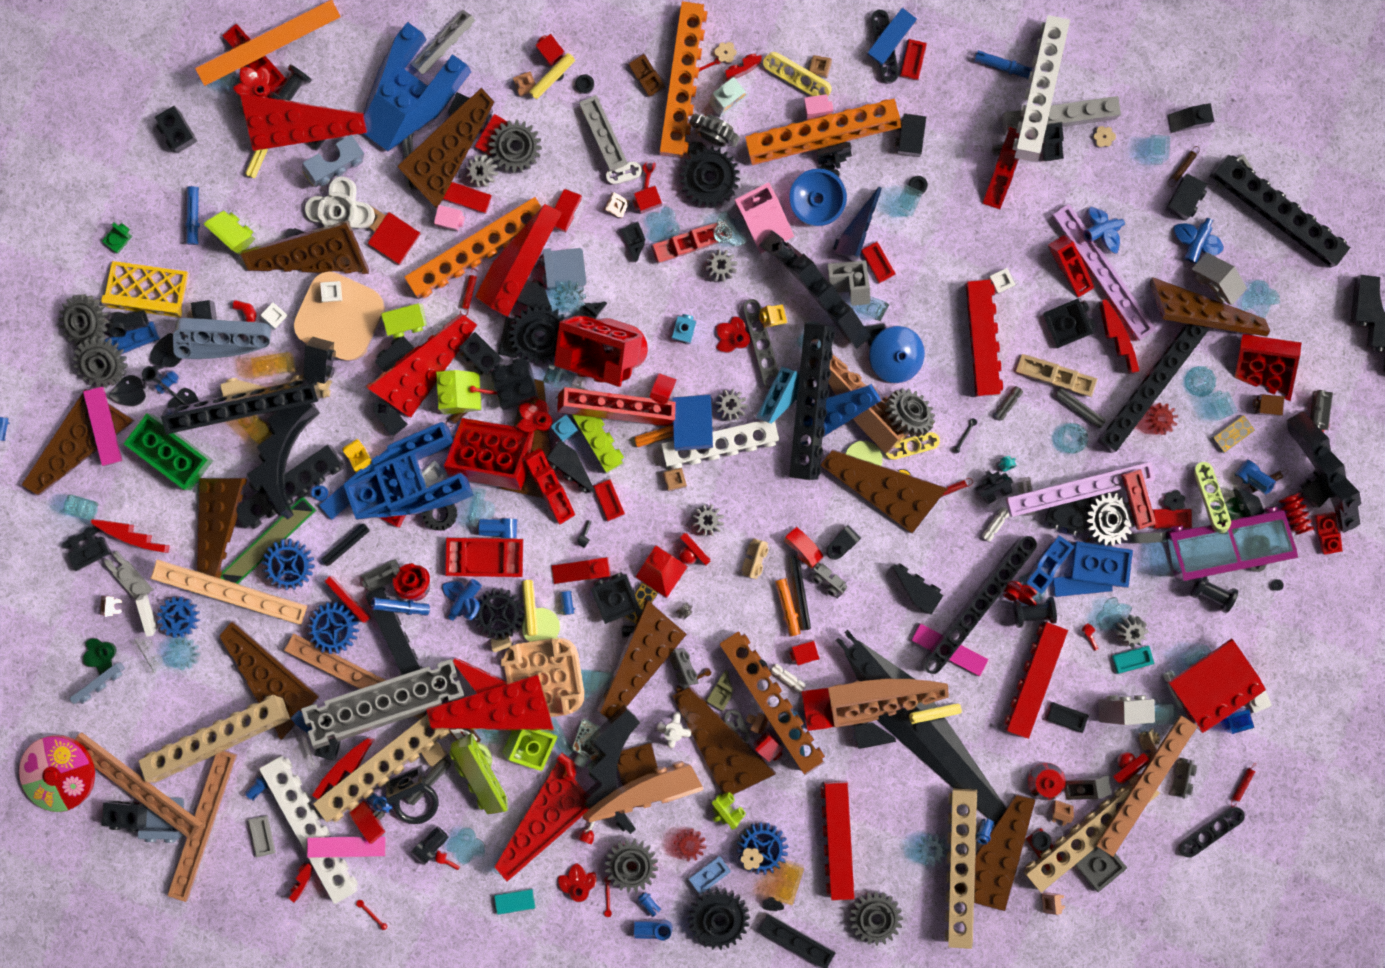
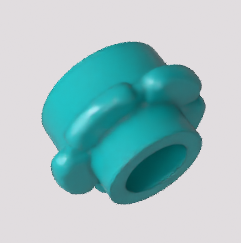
(1007, 463)

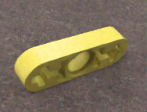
(908, 453)

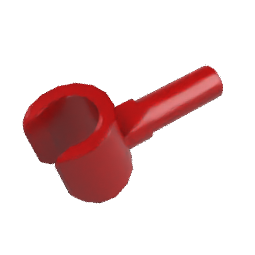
(648, 173)
(1088, 629)
(441, 859)

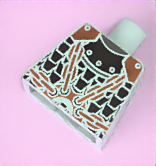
(583, 743)

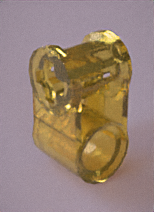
(256, 429)

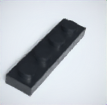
(797, 941)

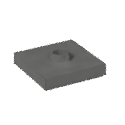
(1100, 868)

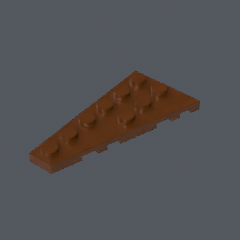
(439, 157)
(1192, 308)
(216, 520)
(999, 858)

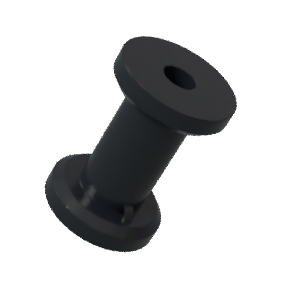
(291, 84)
(1215, 593)
(1037, 612)

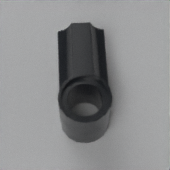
(121, 323)
(426, 848)

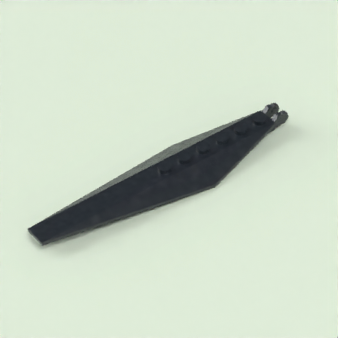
(930, 740)

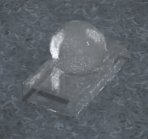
(305, 753)

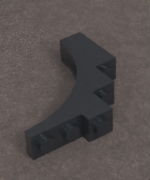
(828, 298)
(1368, 309)
(274, 453)
(1330, 469)
(603, 768)

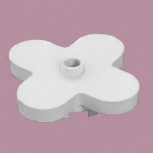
(340, 197)

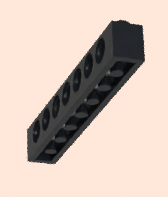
(1338, 245)
(1152, 386)
(240, 405)
(804, 409)

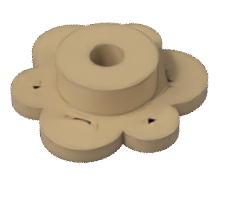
(729, 48)
(1110, 136)
(757, 858)

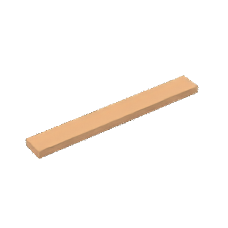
(228, 592)

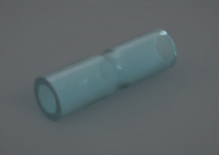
(562, 740)

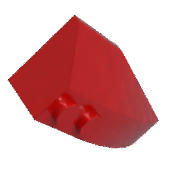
(514, 264)

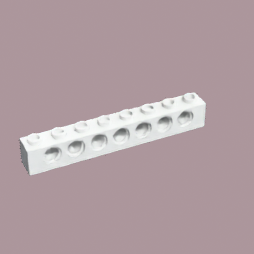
(1055, 28)
(298, 823)

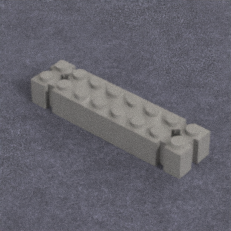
(382, 703)

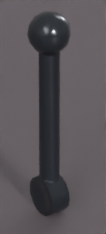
(973, 422)

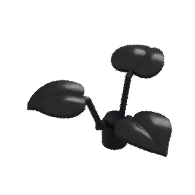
(133, 393)

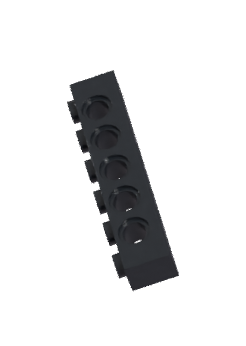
(326, 454)

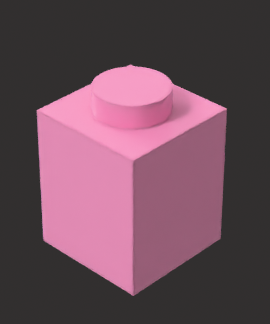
(817, 106)
(449, 218)

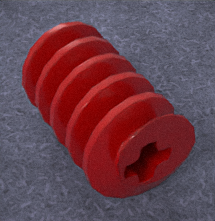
(1295, 513)

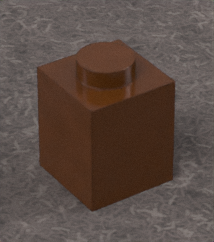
(1268, 405)

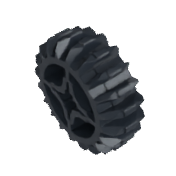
(510, 601)

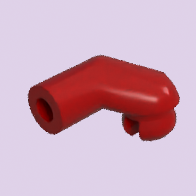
(247, 309)
(570, 770)

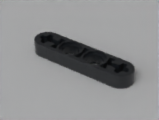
(883, 70)
(1213, 834)

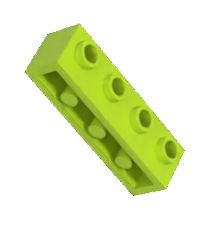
(600, 441)

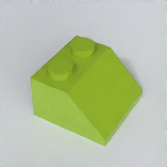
(230, 232)
(404, 320)
(455, 394)
(530, 747)

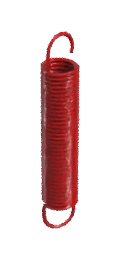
(469, 292)
(956, 486)
(1243, 785)

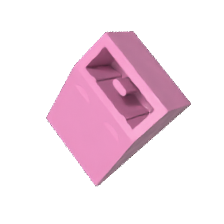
(761, 213)

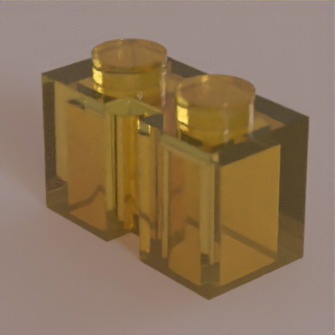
(265, 365)
(792, 875)

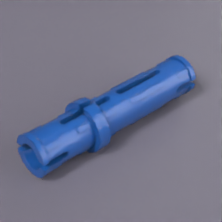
(1003, 64)
(192, 215)
(407, 607)

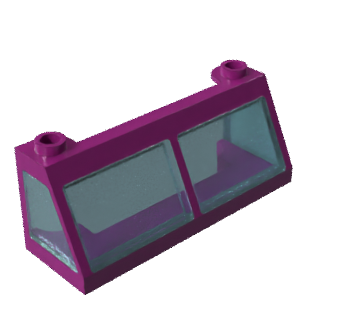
(1246, 544)

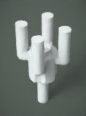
(673, 730)

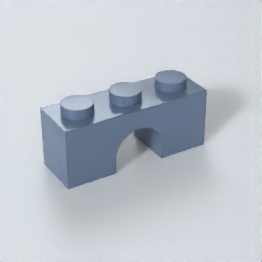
(321, 171)

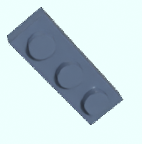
(98, 684)

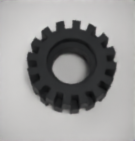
(444, 524)

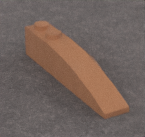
(873, 420)
(869, 699)
(662, 785)

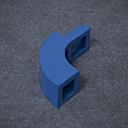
(1048, 563)

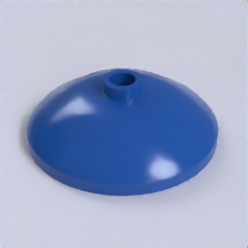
(821, 184)
(885, 354)

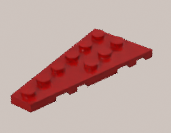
(287, 122)
(415, 373)
(507, 707)
(549, 816)

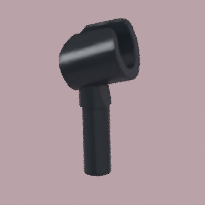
(583, 540)

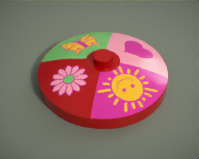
(57, 773)

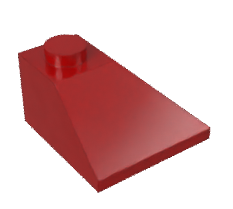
(661, 571)
(817, 709)

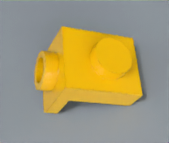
(772, 316)
(357, 455)

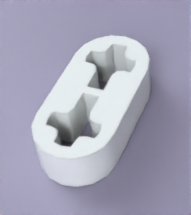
(625, 177)

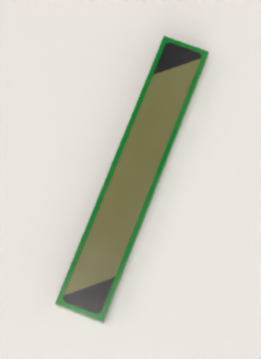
(279, 530)

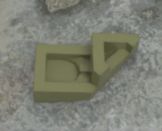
(721, 693)

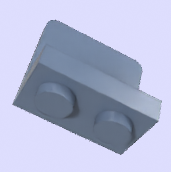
(563, 266)
(159, 828)

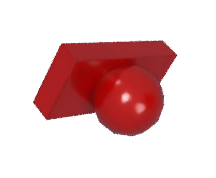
(691, 552)
(1130, 766)

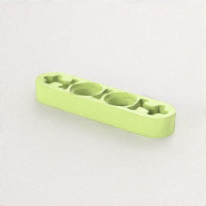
(1215, 496)

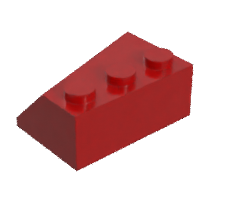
(1269, 363)

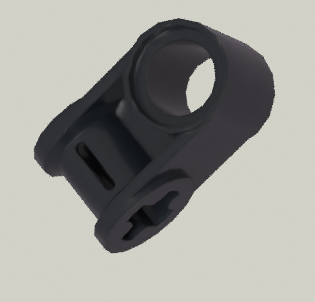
(777, 246)
(391, 419)
(845, 541)

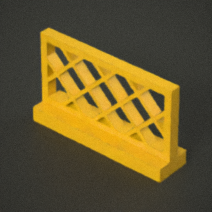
(137, 304)

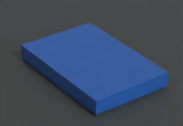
(693, 422)
(1101, 564)

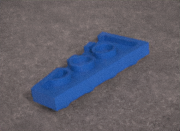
(847, 406)

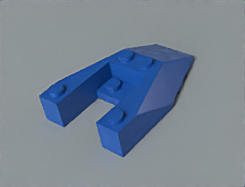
(400, 100)
(395, 481)

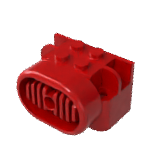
(600, 348)

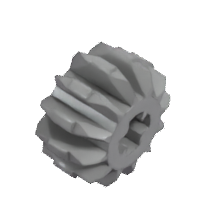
(481, 179)
(714, 265)
(735, 409)
(715, 520)
(1128, 624)

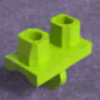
(724, 811)

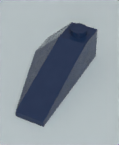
(853, 238)

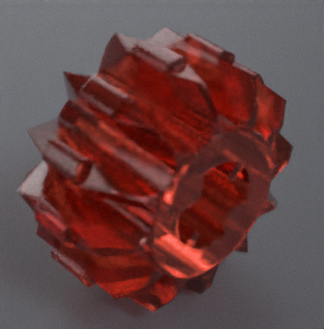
(1158, 425)
(696, 847)

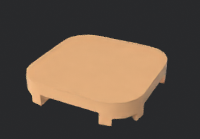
(345, 322)
(557, 667)

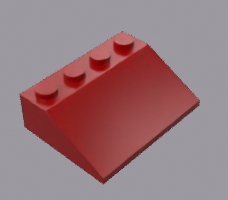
(490, 453)
(1216, 686)

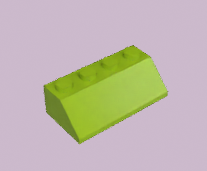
(479, 774)

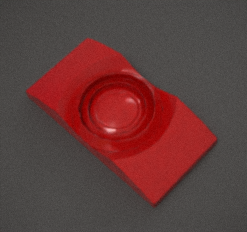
(484, 557)

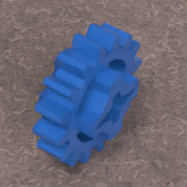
(177, 624)

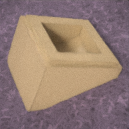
(501, 644)
(435, 754)

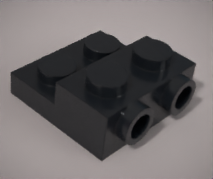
(1070, 322)
(514, 383)
(1069, 516)
(615, 597)

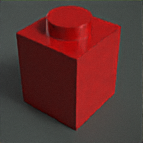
(550, 49)
(647, 199)
(804, 653)

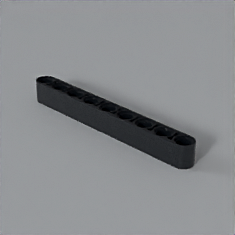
(987, 599)

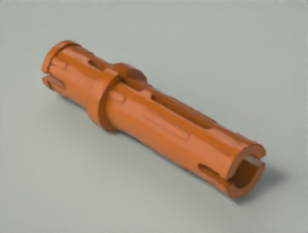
(787, 606)

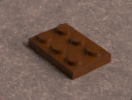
(636, 763)

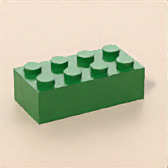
(168, 453)

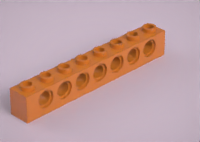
(688, 12)
(832, 135)
(449, 257)

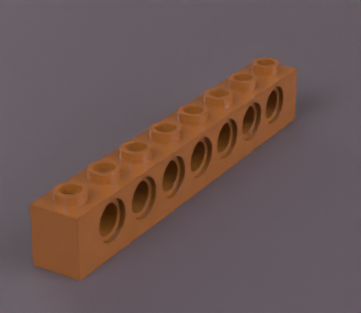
(731, 647)

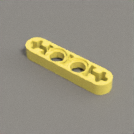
(799, 71)

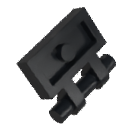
(89, 553)

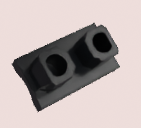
(834, 154)
(993, 483)

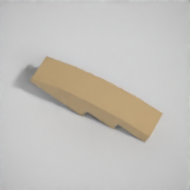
(1056, 375)

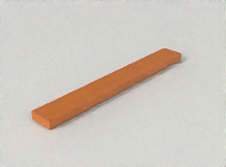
(267, 42)

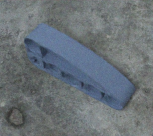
(218, 338)

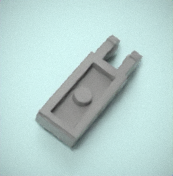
(129, 576)

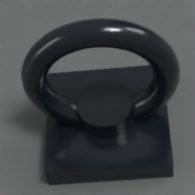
(406, 786)

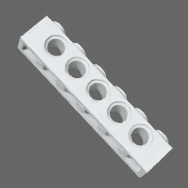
(770, 437)

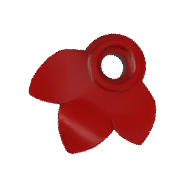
(252, 80)
(729, 335)
(531, 416)
(1023, 593)
(577, 880)

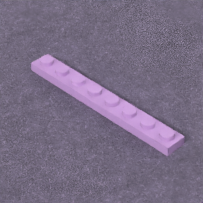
(1104, 273)
(1073, 490)

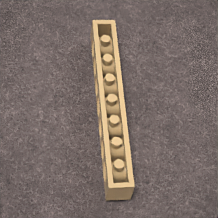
(276, 715)
(327, 803)
(1086, 843)
(963, 938)

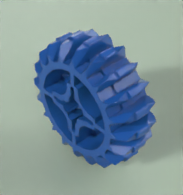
(277, 577)
(334, 636)
(769, 842)

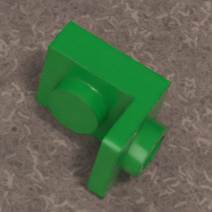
(117, 237)

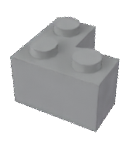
(1220, 277)
(851, 278)
(1126, 710)

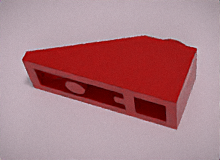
(1071, 264)
(581, 570)
(478, 678)
(768, 747)

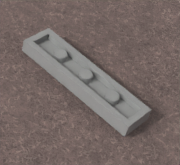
(442, 42)
(603, 133)

